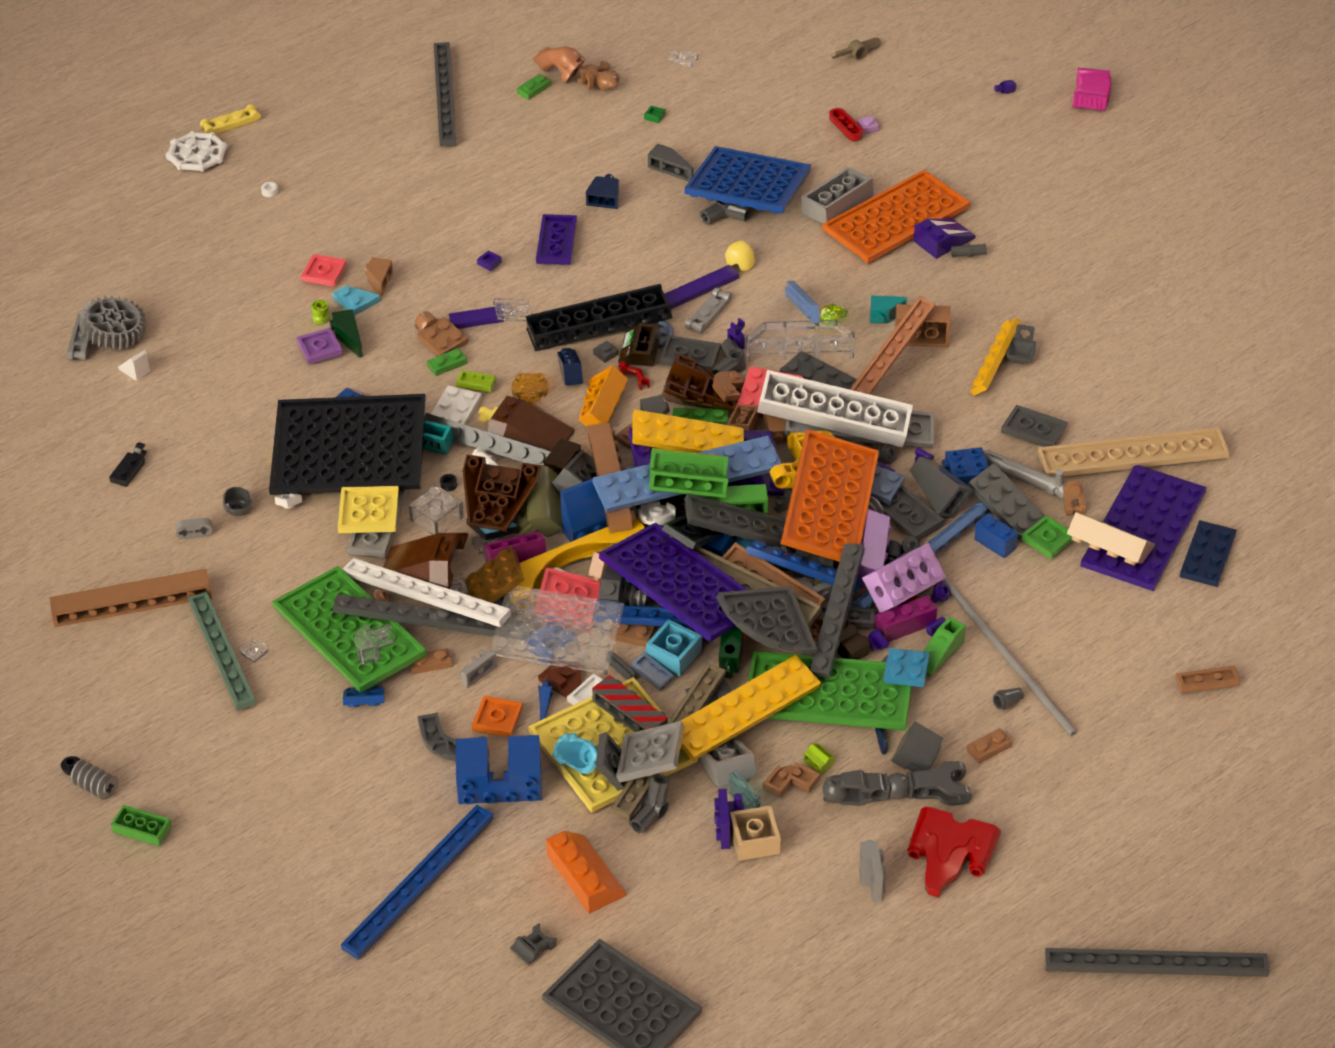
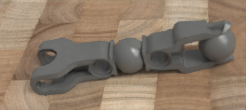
(859, 787)

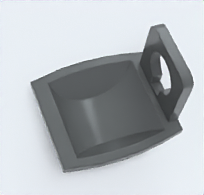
(1020, 349)

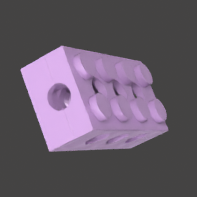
(889, 592)

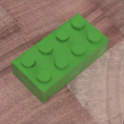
(141, 825)

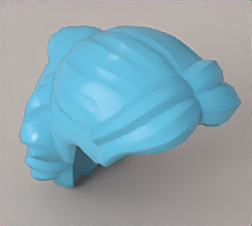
(576, 753)

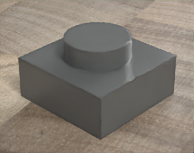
(605, 351)

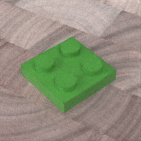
(1047, 537)

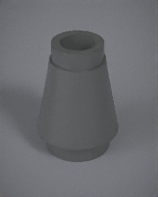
(1005, 698)

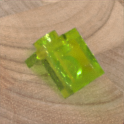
(833, 312)

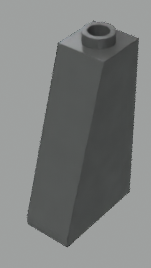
(940, 486)

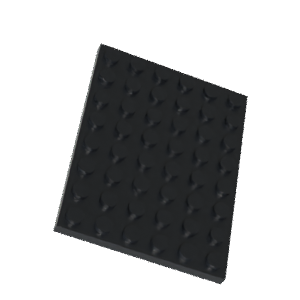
(348, 443)

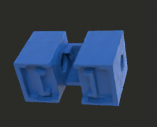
(520, 782)

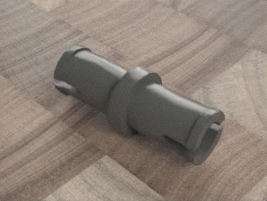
(968, 250)

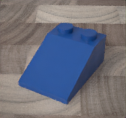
(581, 511)

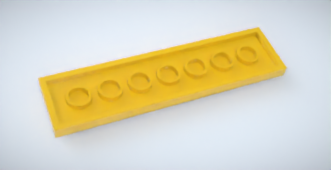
(747, 706)

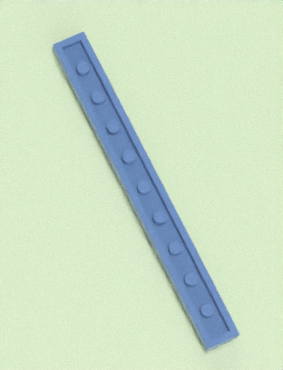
(939, 541)

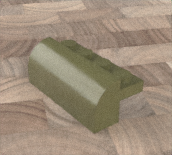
(542, 507)

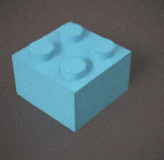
(674, 647)

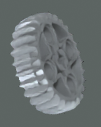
(112, 322)

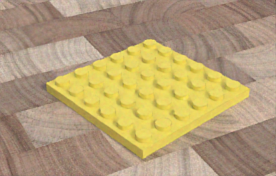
(588, 722)

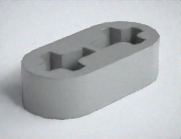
(193, 528)

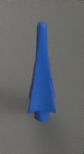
(544, 697)

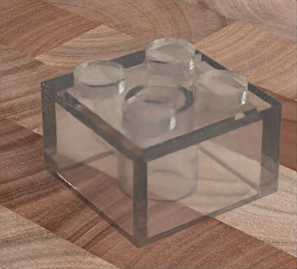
(436, 510)

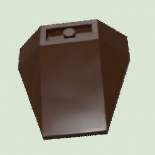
(496, 492)
(427, 557)

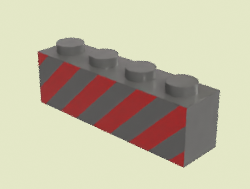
(626, 705)

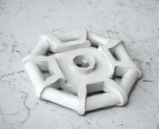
(204, 150)

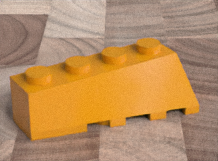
(602, 396)

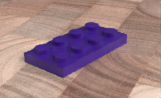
(556, 239)

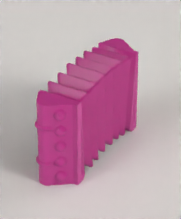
(1092, 89)

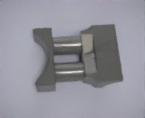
(527, 950)

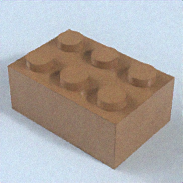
(934, 330)

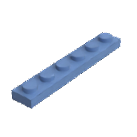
(802, 301)

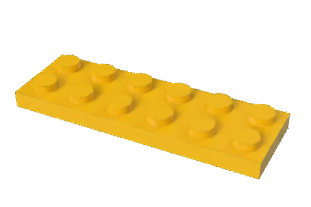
(681, 433)

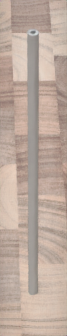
(1010, 658)

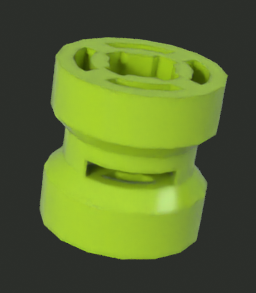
(320, 311)

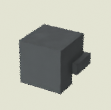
(917, 748)

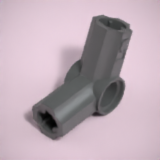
(723, 210)
(734, 358)
(653, 805)

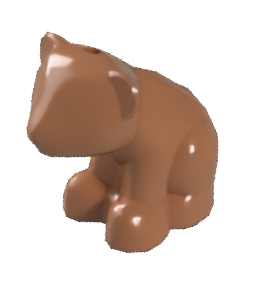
(564, 58)

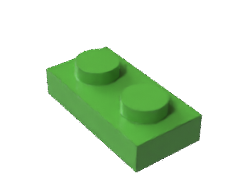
(534, 86)
(447, 362)

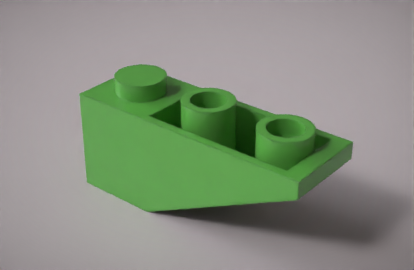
(944, 643)

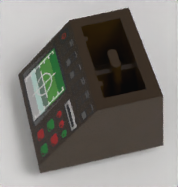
(640, 345)

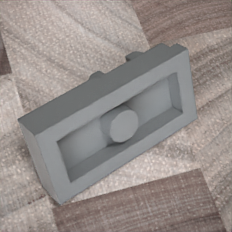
(478, 668)

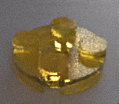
(534, 380)

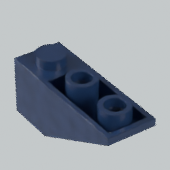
(570, 366)

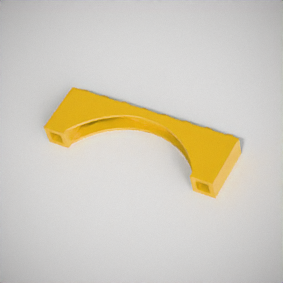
(534, 568)

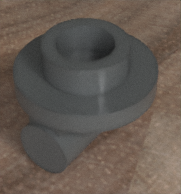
(887, 454)
(909, 543)

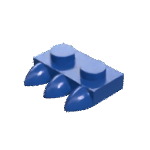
(372, 697)

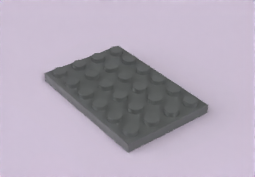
(621, 1000)

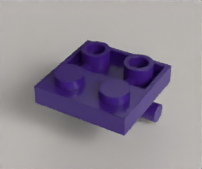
(721, 815)

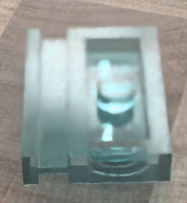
(739, 785)

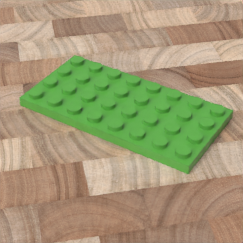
(332, 633)
(849, 697)

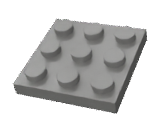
(650, 751)

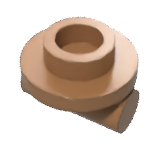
(381, 595)

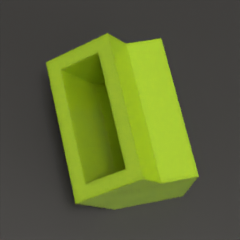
(818, 758)

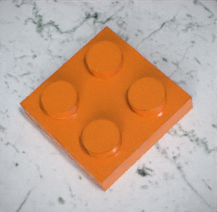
(497, 716)

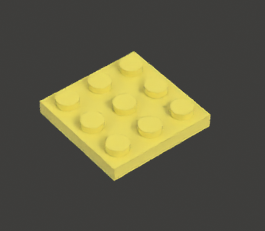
(368, 509)

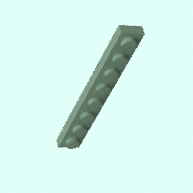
(221, 651)

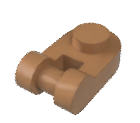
(1073, 491)

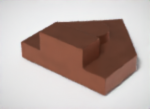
(562, 679)

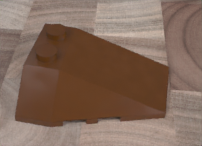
(693, 386)
(528, 424)

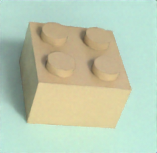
(754, 833)

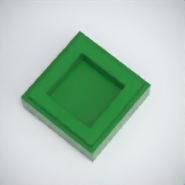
(654, 114)

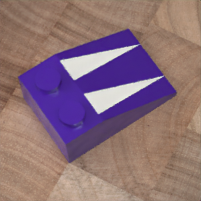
(939, 235)

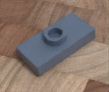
(652, 671)

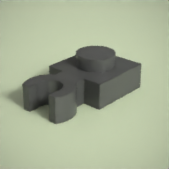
(783, 502)

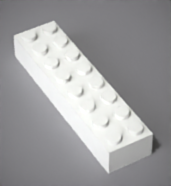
(835, 408)

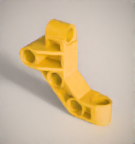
(784, 474)

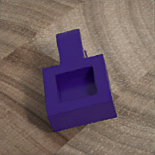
(735, 333)

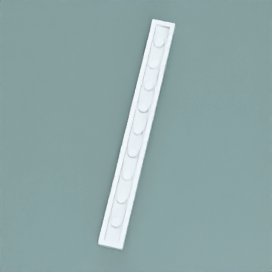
(427, 592)

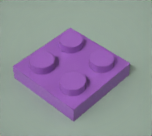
(319, 346)

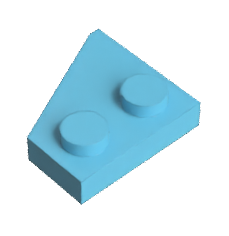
(355, 298)

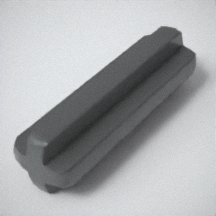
(622, 668)

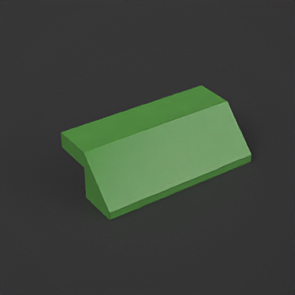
(688, 472)

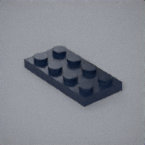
(1208, 553)

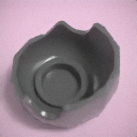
(237, 501)

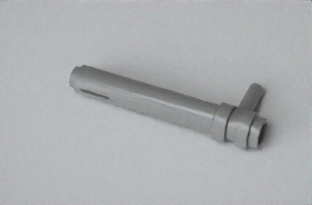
(1052, 485)

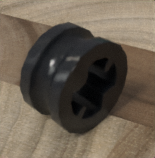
(452, 485)

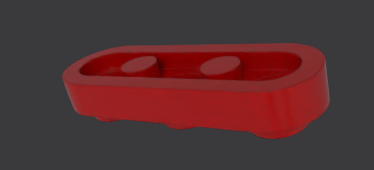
(846, 124)

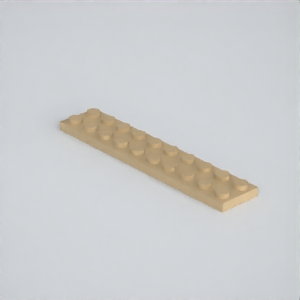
(1133, 451)

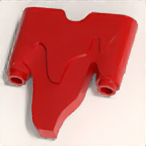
(949, 846)

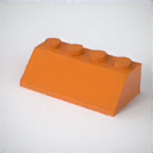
(583, 870)

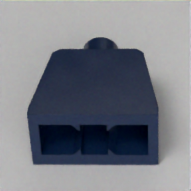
(603, 192)

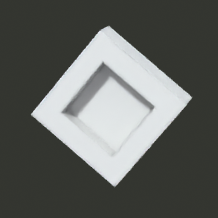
(288, 500)

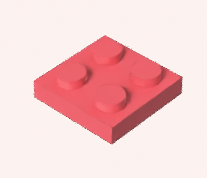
(323, 270)

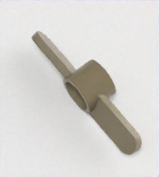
(857, 48)

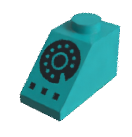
(884, 308)

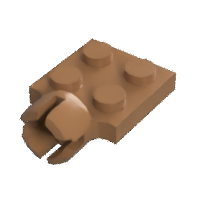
(438, 334)

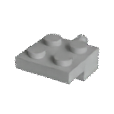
(871, 868)

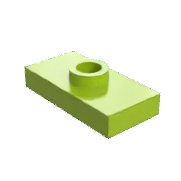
(476, 381)

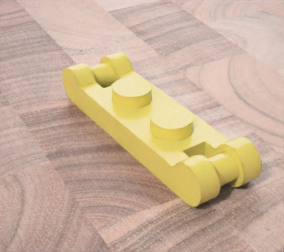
(231, 120)

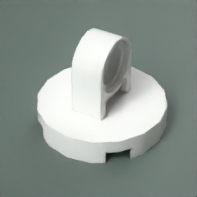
(654, 512)

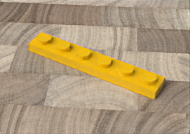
(995, 356)

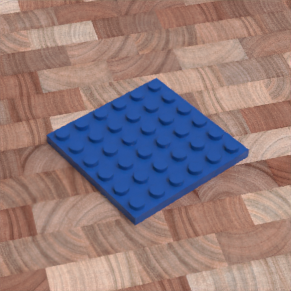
(747, 179)

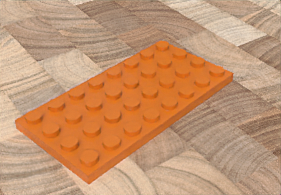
(891, 215)
(829, 495)

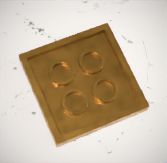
(495, 577)

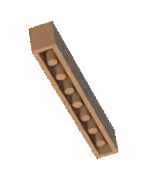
(606, 461)
(128, 597)

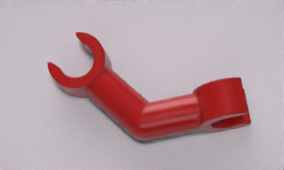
(625, 368)

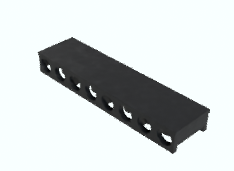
(597, 317)

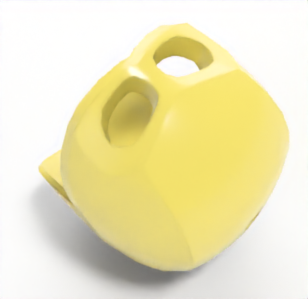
(741, 254)

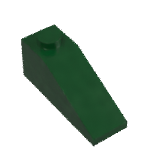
(346, 330)

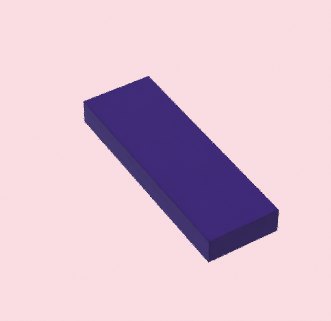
(474, 317)

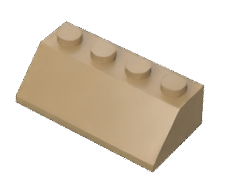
(1109, 538)

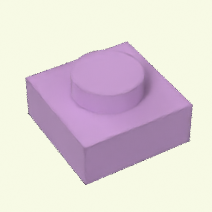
(868, 124)

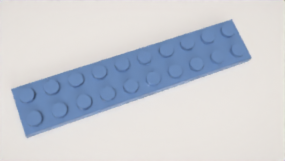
(631, 486)

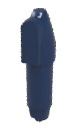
(882, 740)

